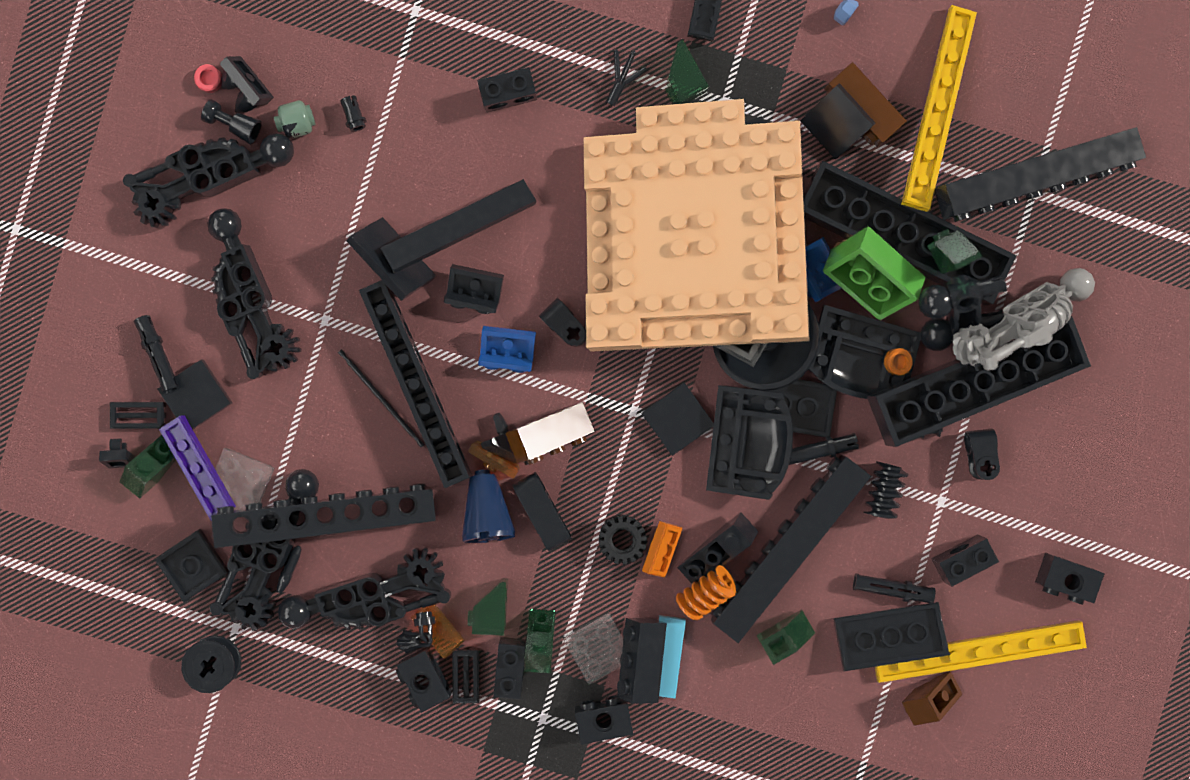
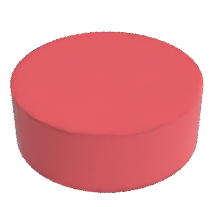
(208, 78)

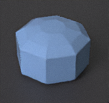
(845, 11)

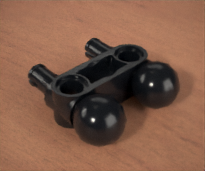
(961, 305)

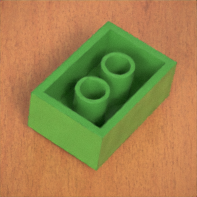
(874, 273)

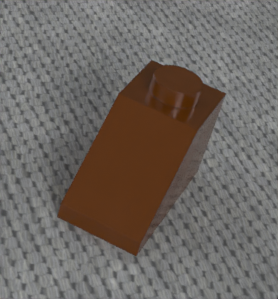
(932, 699)

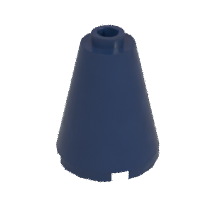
(486, 511)

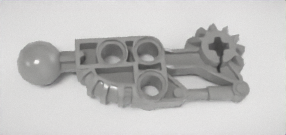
(1027, 319)

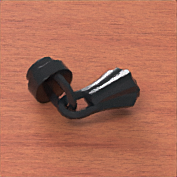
(410, 640)

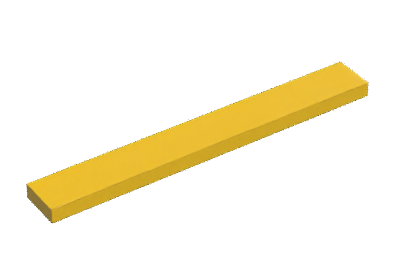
(939, 108)
(992, 650)

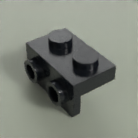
(474, 289)

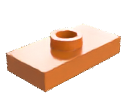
(662, 549)

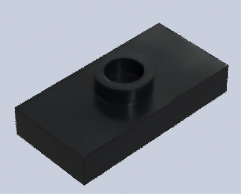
(704, 19)

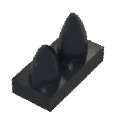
(239, 75)

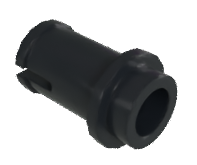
(353, 114)

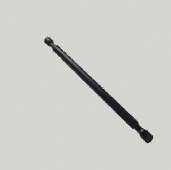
(381, 398)

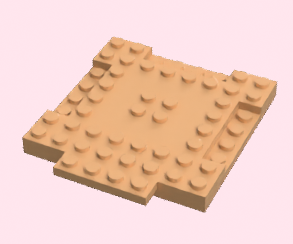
(695, 231)

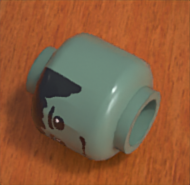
(294, 119)

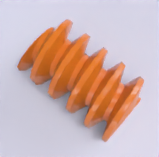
(707, 594)

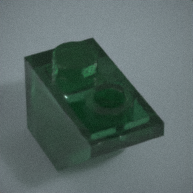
(147, 467)
(786, 637)
(539, 641)

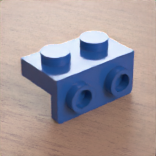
(818, 283)
(507, 349)

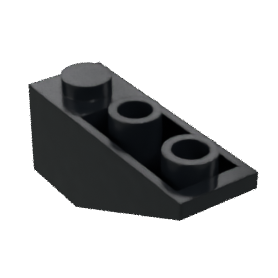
(719, 548)

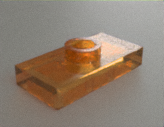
(493, 461)
(444, 635)

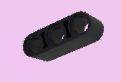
(542, 511)

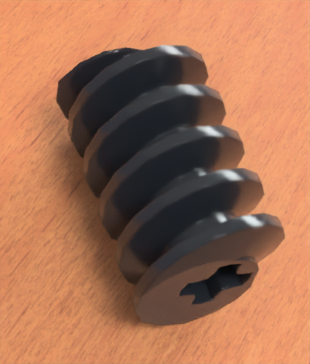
(886, 491)

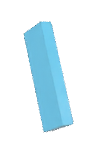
(672, 655)

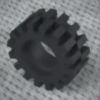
(622, 555)

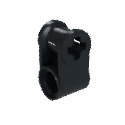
(561, 320)
(981, 451)

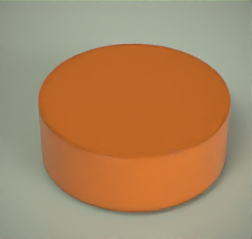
(898, 361)

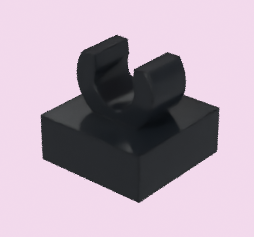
(117, 456)

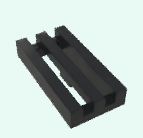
(160, 415)
(476, 676)

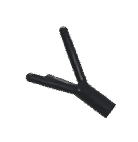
(620, 81)

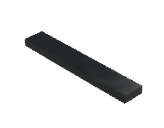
(458, 226)

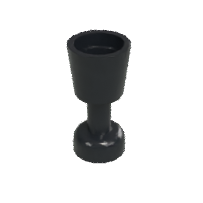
(239, 124)

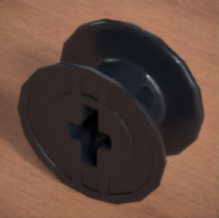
(198, 659)

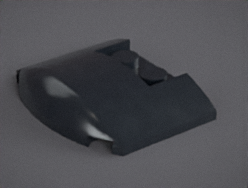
(855, 349)
(749, 442)

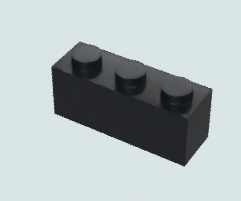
(641, 660)

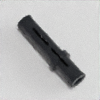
(153, 345)
(829, 447)
(924, 594)

